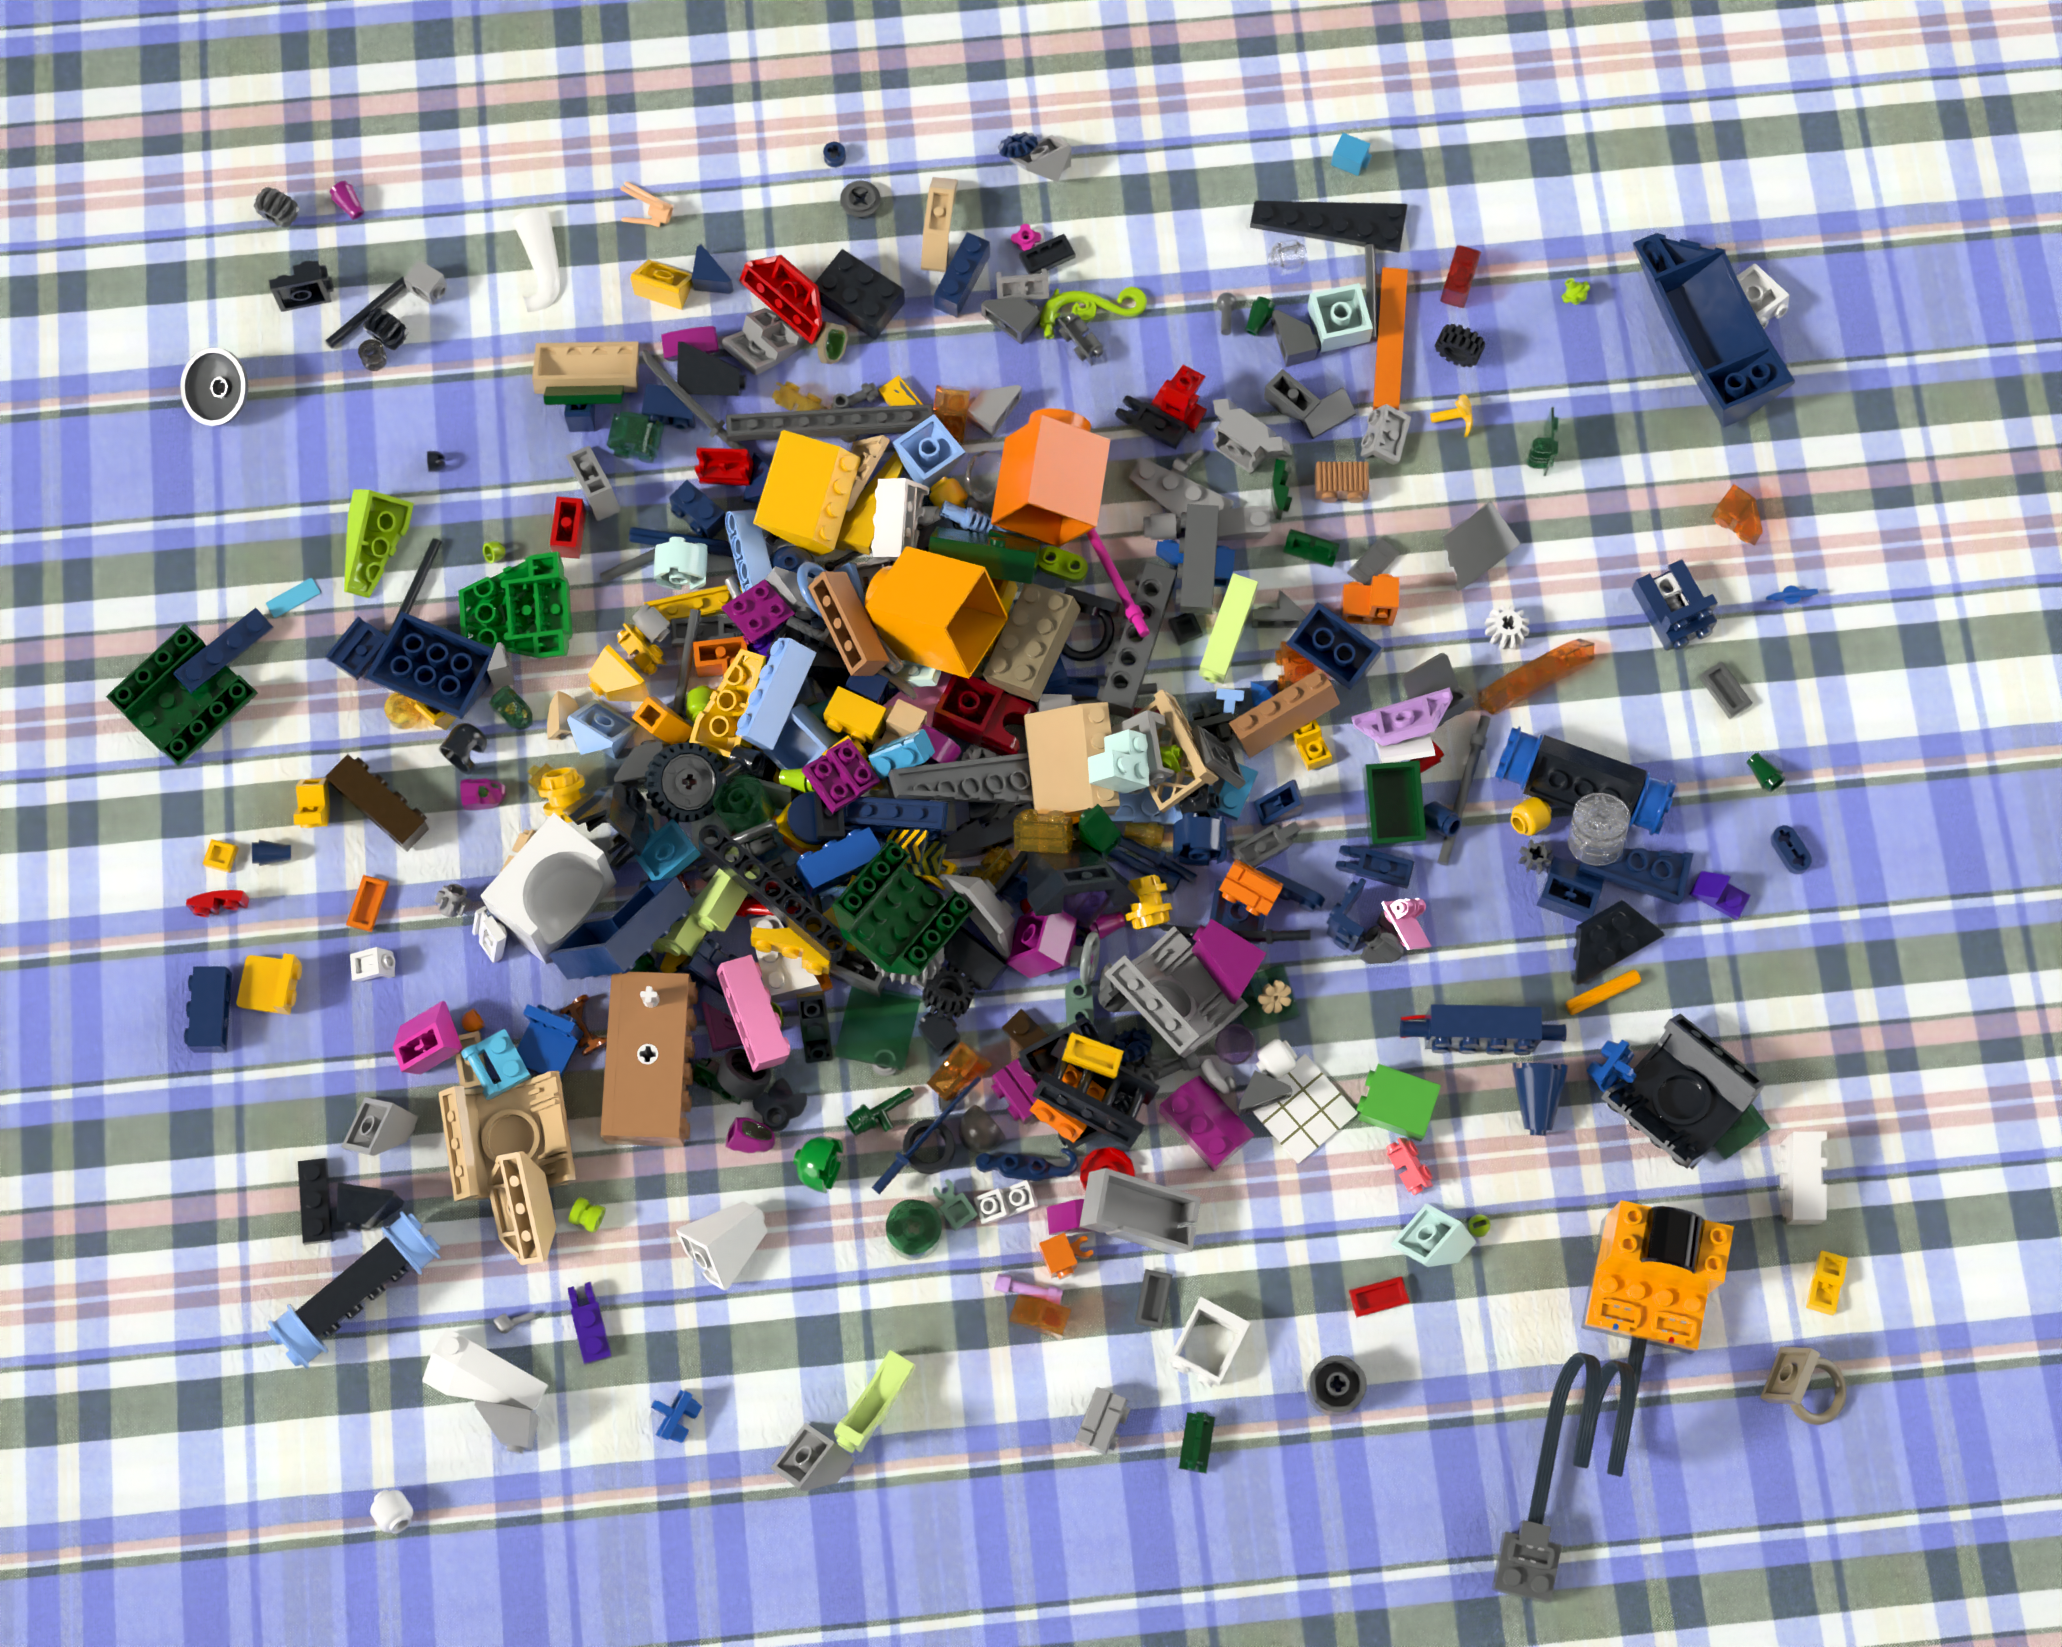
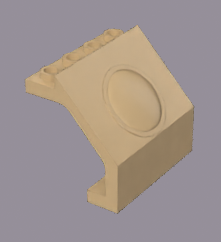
(521, 1119)

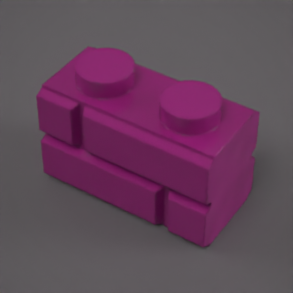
(1017, 1090)

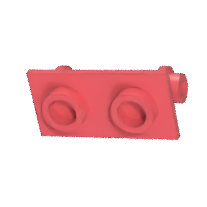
(1405, 1155)

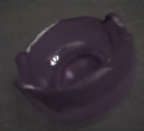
(1235, 1044)

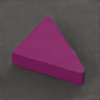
(721, 1029)

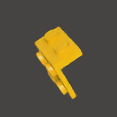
(269, 983)

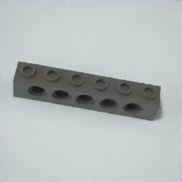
(1122, 701)

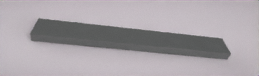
(826, 422)

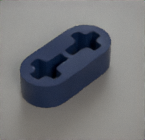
(1796, 846)

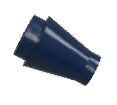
(270, 852)

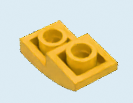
(1311, 746)

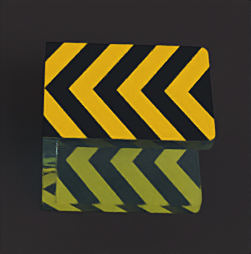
(925, 856)

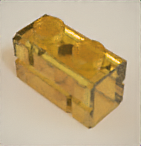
(1043, 831)

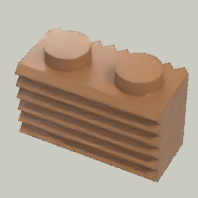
(1342, 481)

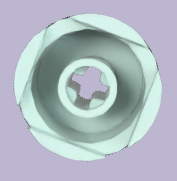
(680, 564)

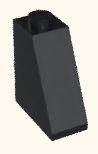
(707, 374)

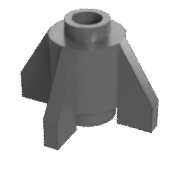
(1381, 943)
(1110, 995)

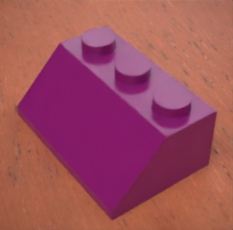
(1205, 1122)

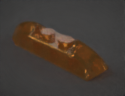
(1536, 675)

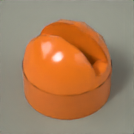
(472, 1021)

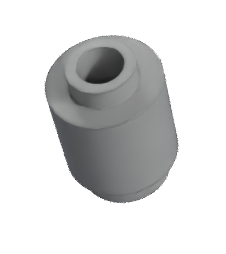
(1161, 526)
(651, 623)

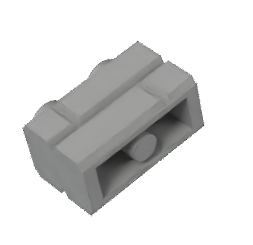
(1102, 1421)

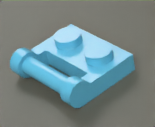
(504, 1059)

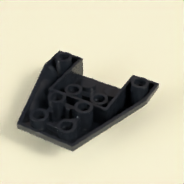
(1072, 873)

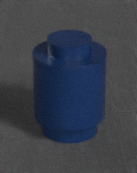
(1441, 819)

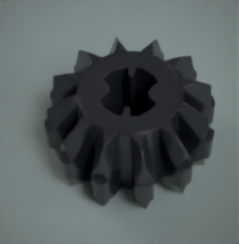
(385, 328)

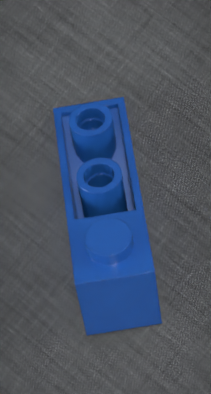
(1169, 551)

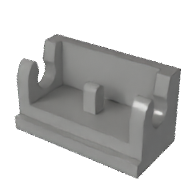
(1024, 286)

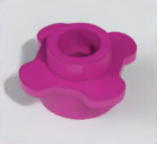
(1019, 240)

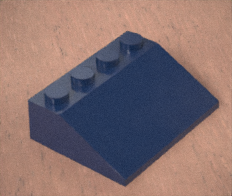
(432, 666)

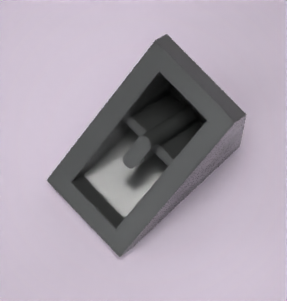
(1263, 1092)

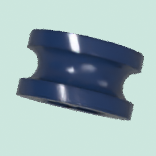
(834, 162)

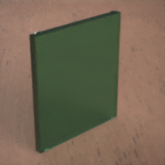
(878, 1028)

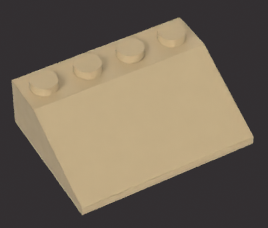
(1059, 754)

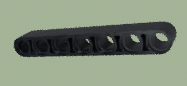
(768, 880)

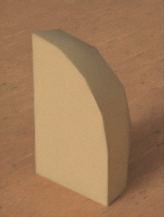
(559, 710)

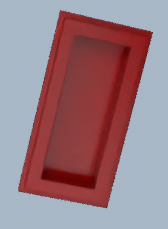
(1379, 1296)

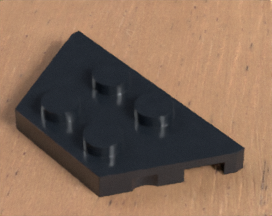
(1609, 939)

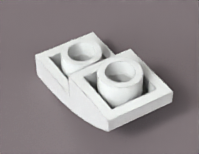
(1006, 1202)

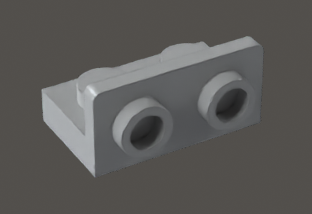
(1385, 434)

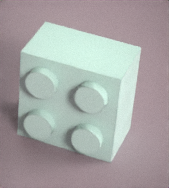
(1340, 317)

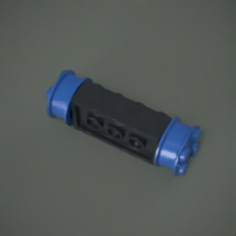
(1566, 773)

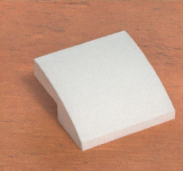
(1407, 749)

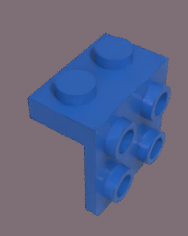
(548, 1040)

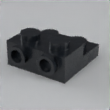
(305, 288)

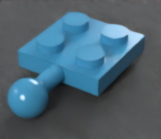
(666, 851)

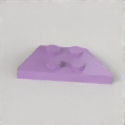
(1404, 719)

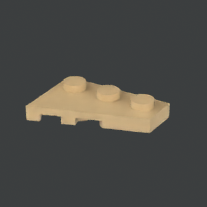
(870, 452)

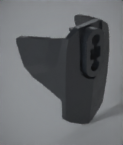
(623, 811)

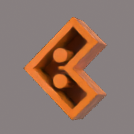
(1372, 603)
(716, 655)

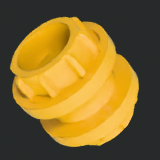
(562, 790)
(1151, 909)

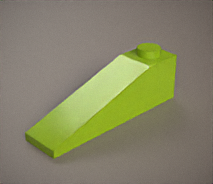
(372, 534)

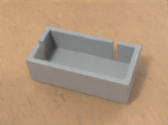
(1139, 1211)

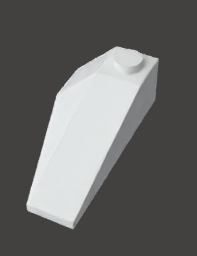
(474, 1373)

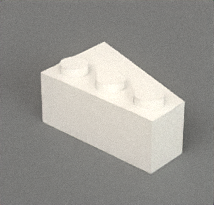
(1803, 1178)

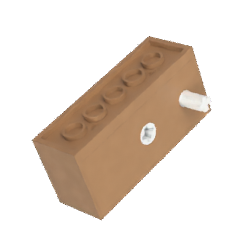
(641, 1098)

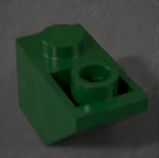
(1098, 831)

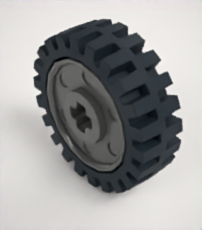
(665, 778)

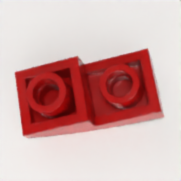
(210, 902)

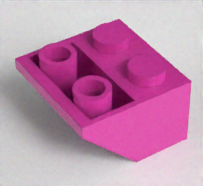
(426, 1040)

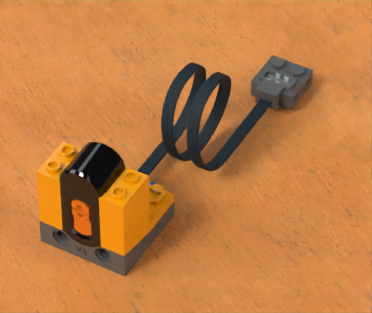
(1645, 1288)

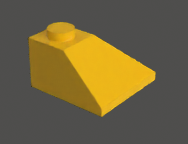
(616, 678)

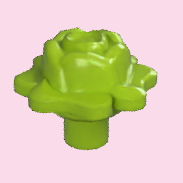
(1575, 292)

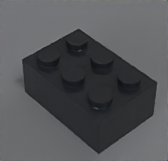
(859, 294)

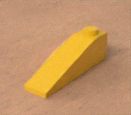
(718, 722)

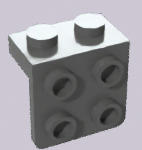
(1435, 676)

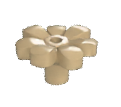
(1274, 997)

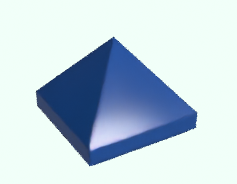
(1263, 691)

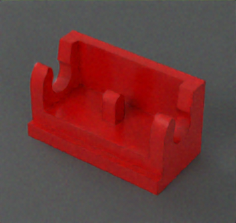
(724, 466)

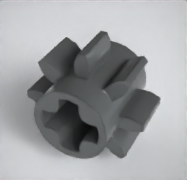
(1538, 849)

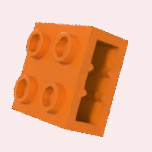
(1066, 1125)

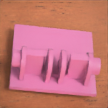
(1403, 917)

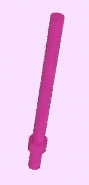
(1132, 611)

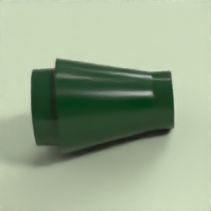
(1259, 315)
(1766, 773)

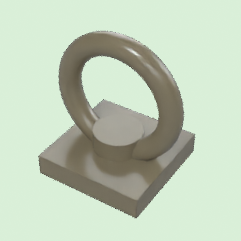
(1791, 1377)

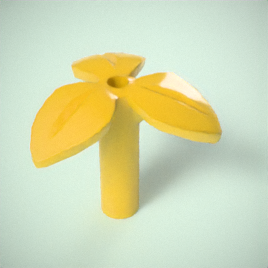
(1463, 411)

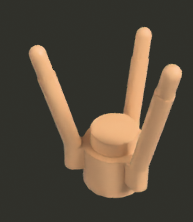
(658, 209)

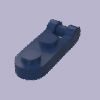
(1308, 898)

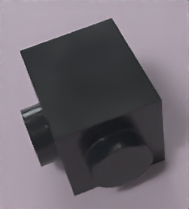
(939, 1032)

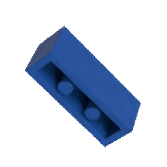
(836, 861)

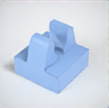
(1229, 697)

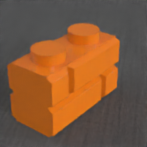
(1250, 888)

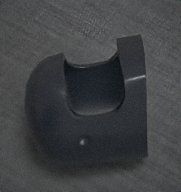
(459, 744)

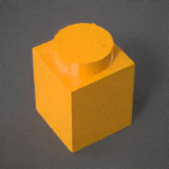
(935, 610)

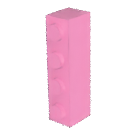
(753, 1013)

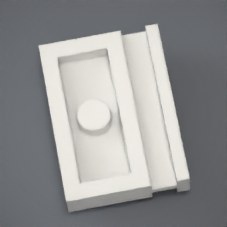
(491, 934)

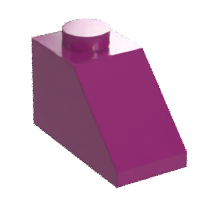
(1066, 1218)

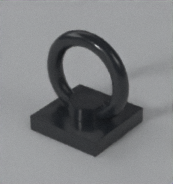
(1098, 607)

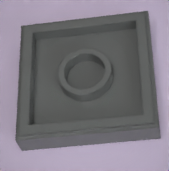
(1218, 757)

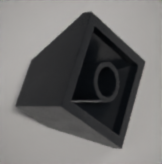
(364, 1206)

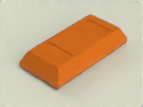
(367, 903)

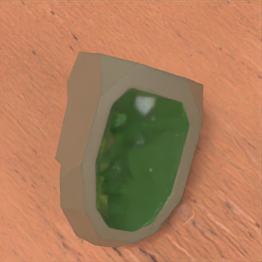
(831, 342)

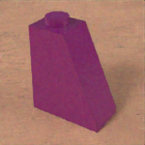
(1227, 958)

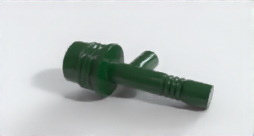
(864, 1119)

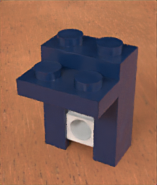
(1688, 619)

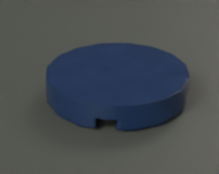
(802, 819)

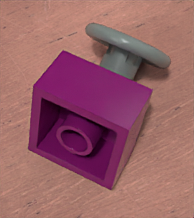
(1048, 944)

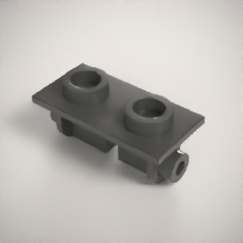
(1085, 346)

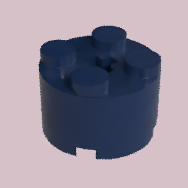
(1200, 839)

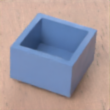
(801, 740)

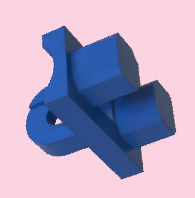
(1615, 1067)
(681, 1405)

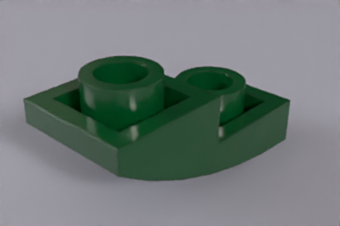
(1279, 492)

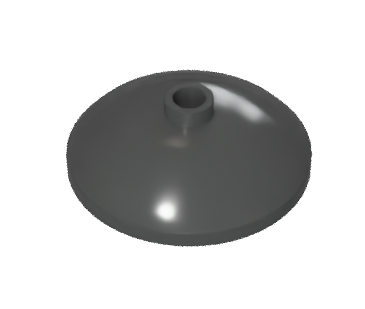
(204, 386)

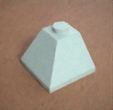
(1434, 1238)

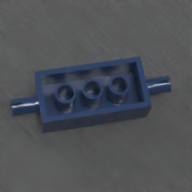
(1483, 1029)

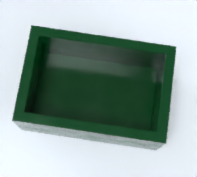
(1394, 804)

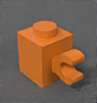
(1060, 1255)

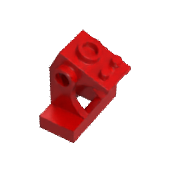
(1182, 395)

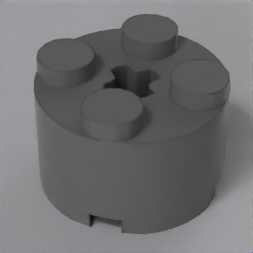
(1347, 1374)

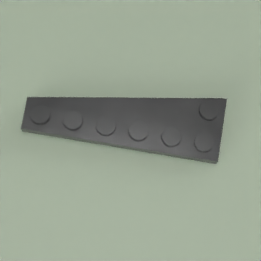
(976, 780)

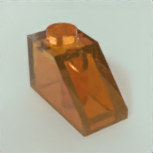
(958, 1071)

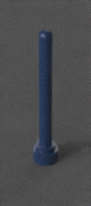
(1171, 879)

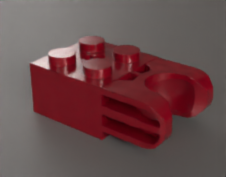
(979, 714)

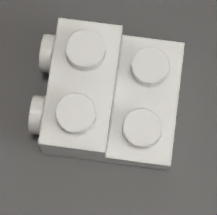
(1763, 294)

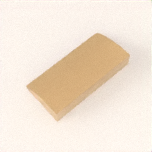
(586, 365)

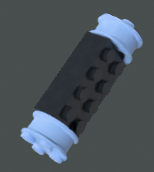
(343, 1296)

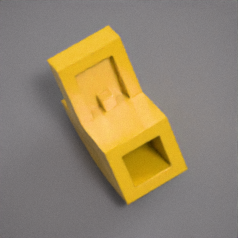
(312, 803)

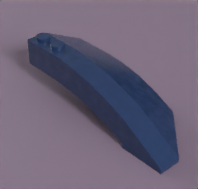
(1713, 326)

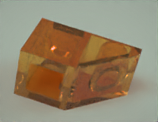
(952, 409)
(1739, 514)
(1040, 1316)

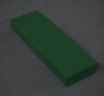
(584, 395)

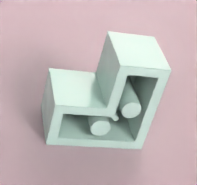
(1123, 763)

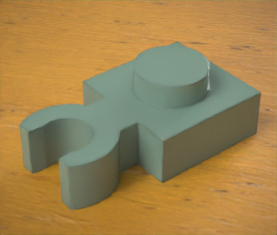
(956, 1208)

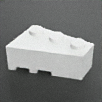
(897, 516)
(781, 974)

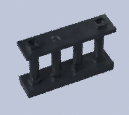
(1091, 1111)

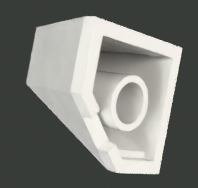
(724, 1241)

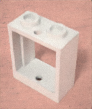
(1221, 1317)

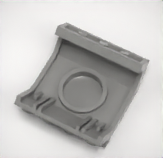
(1175, 993)

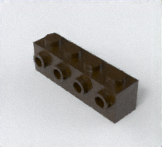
(377, 802)

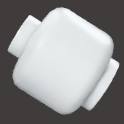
(1276, 1059)
(391, 1511)

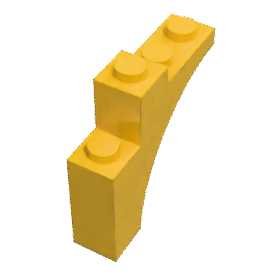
(793, 946)

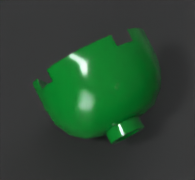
(818, 1163)

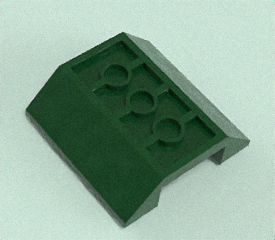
(167, 711)
(896, 915)

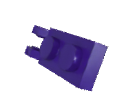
(589, 1326)

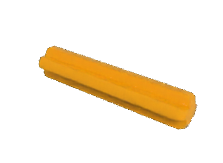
(1603, 992)

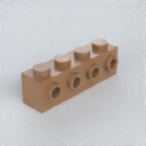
(848, 623)
(1284, 713)

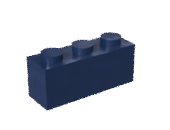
(962, 274)
(208, 1009)

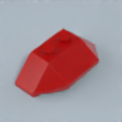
(786, 293)

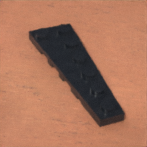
(1335, 221)

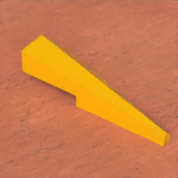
(858, 525)

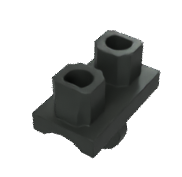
(1213, 722)

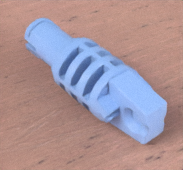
(968, 518)

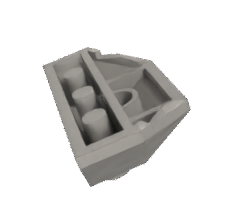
(989, 914)

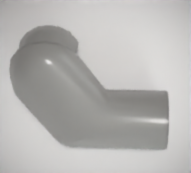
(1215, 1078)

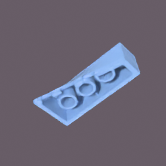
(775, 693)

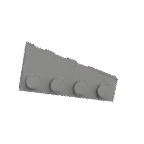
(1173, 490)

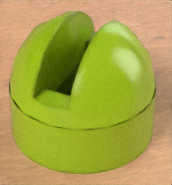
(493, 551)
(1480, 1231)

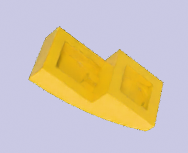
(1826, 1282)

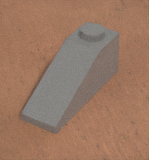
(593, 483)
(1244, 523)

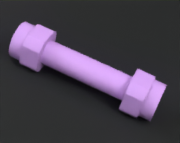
(1005, 1284)

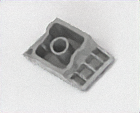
(1245, 438)

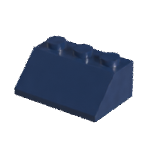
(1335, 646)

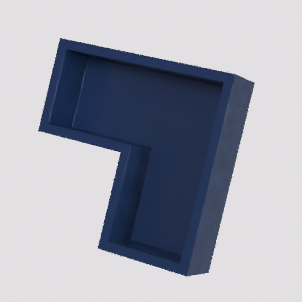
(618, 940)

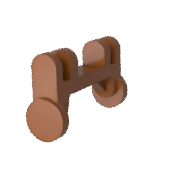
(594, 1041)

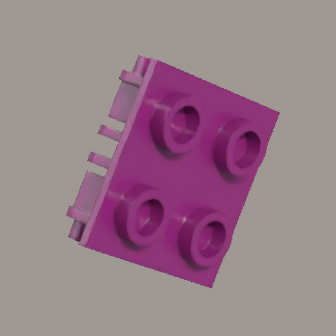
(758, 611)

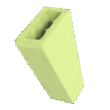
(1228, 629)

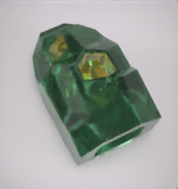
(511, 708)

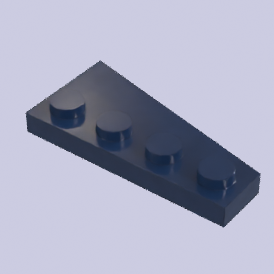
(1646, 871)

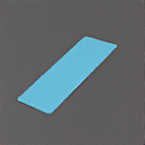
(293, 597)

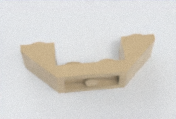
(937, 224)

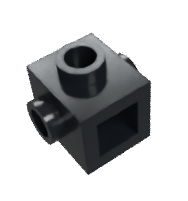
(1201, 801)

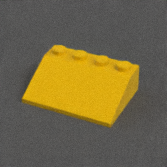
(807, 492)

